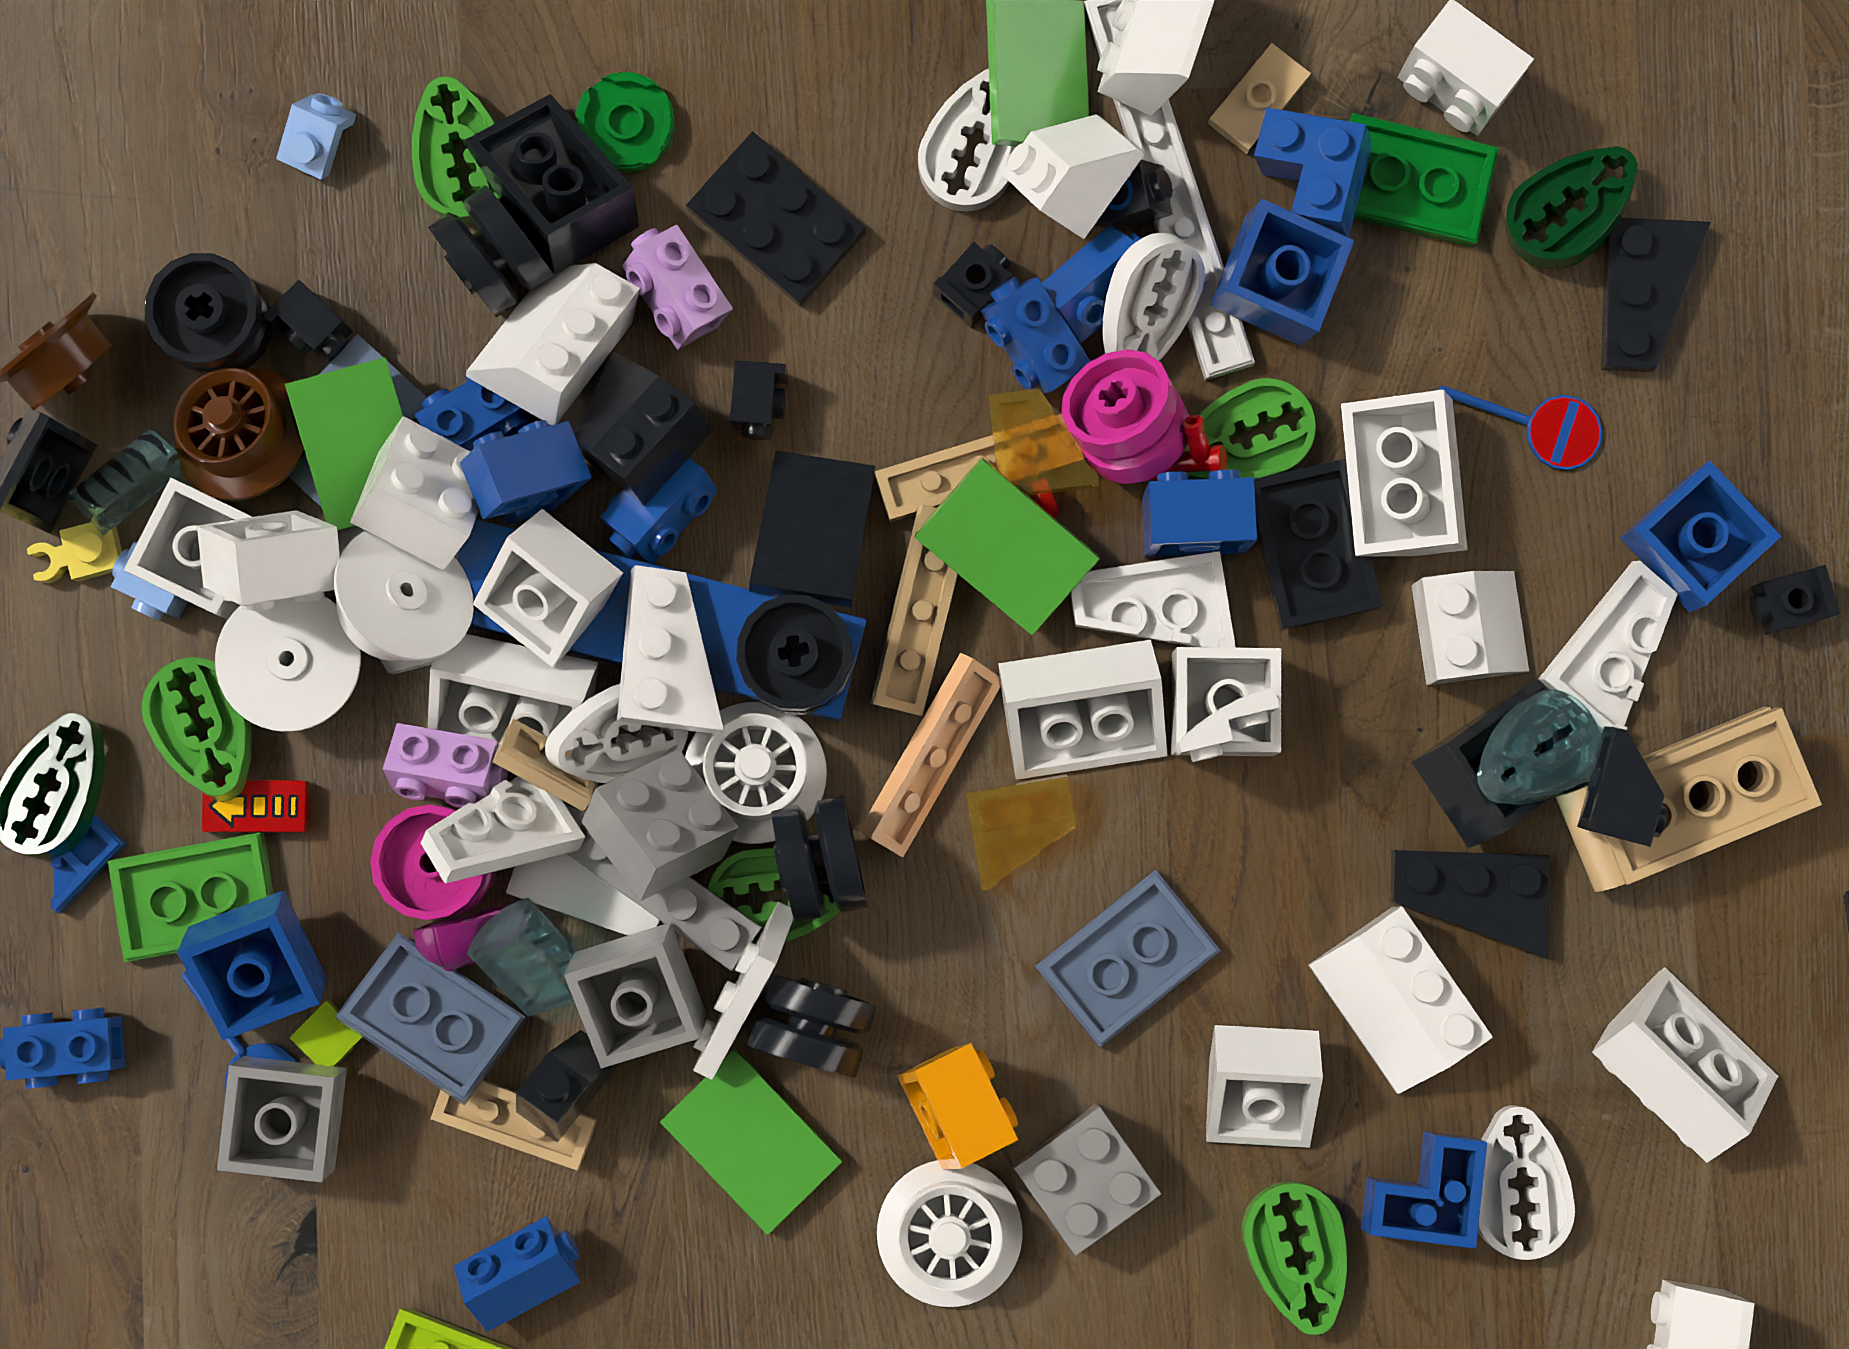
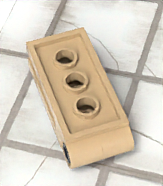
(1776, 792)

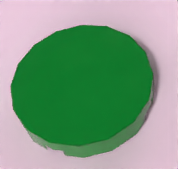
(627, 120)

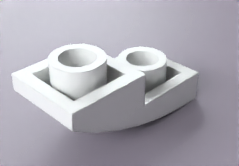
(1207, 737)

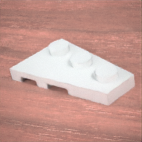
(1159, 601)
(664, 657)
(738, 998)

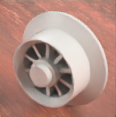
(399, 603)
(287, 664)
(759, 767)
(949, 1234)

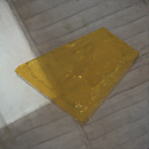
(1035, 446)
(1016, 823)

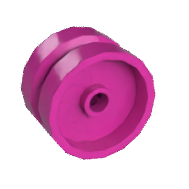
(1126, 416)
(405, 876)

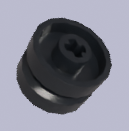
(490, 251)
(190, 291)
(790, 624)
(818, 859)
(810, 1031)

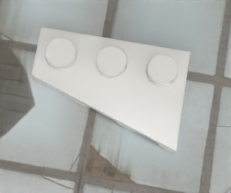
(1613, 646)
(501, 832)

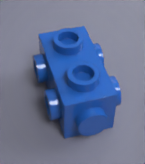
(1084, 280)
(1033, 335)
(470, 414)
(656, 526)
(48, 1049)
(518, 1273)

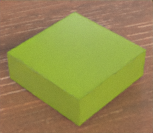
(324, 1037)

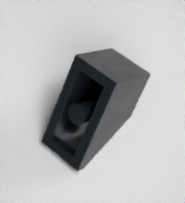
(1622, 792)
(562, 1086)

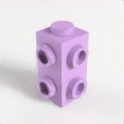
(675, 286)
(442, 765)

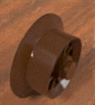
(56, 356)
(237, 433)

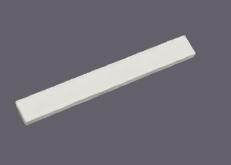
(1215, 334)

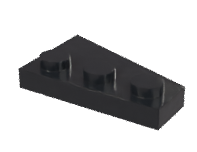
(1643, 288)
(1481, 892)

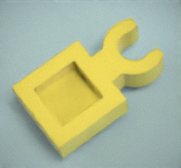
(83, 553)

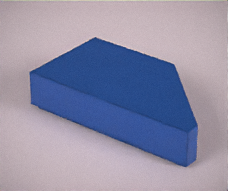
(84, 863)

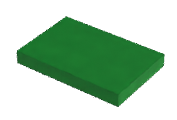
(1425, 181)

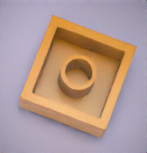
(959, 1106)

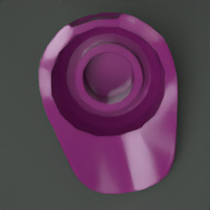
(449, 940)

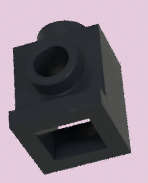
(967, 298)
(310, 322)
(757, 399)
(1813, 593)

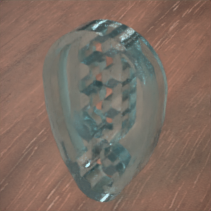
(1518, 736)

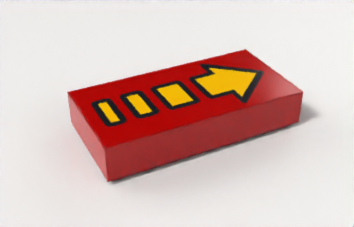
(259, 808)

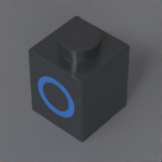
(1140, 199)

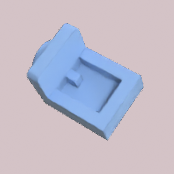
(314, 134)
(148, 597)

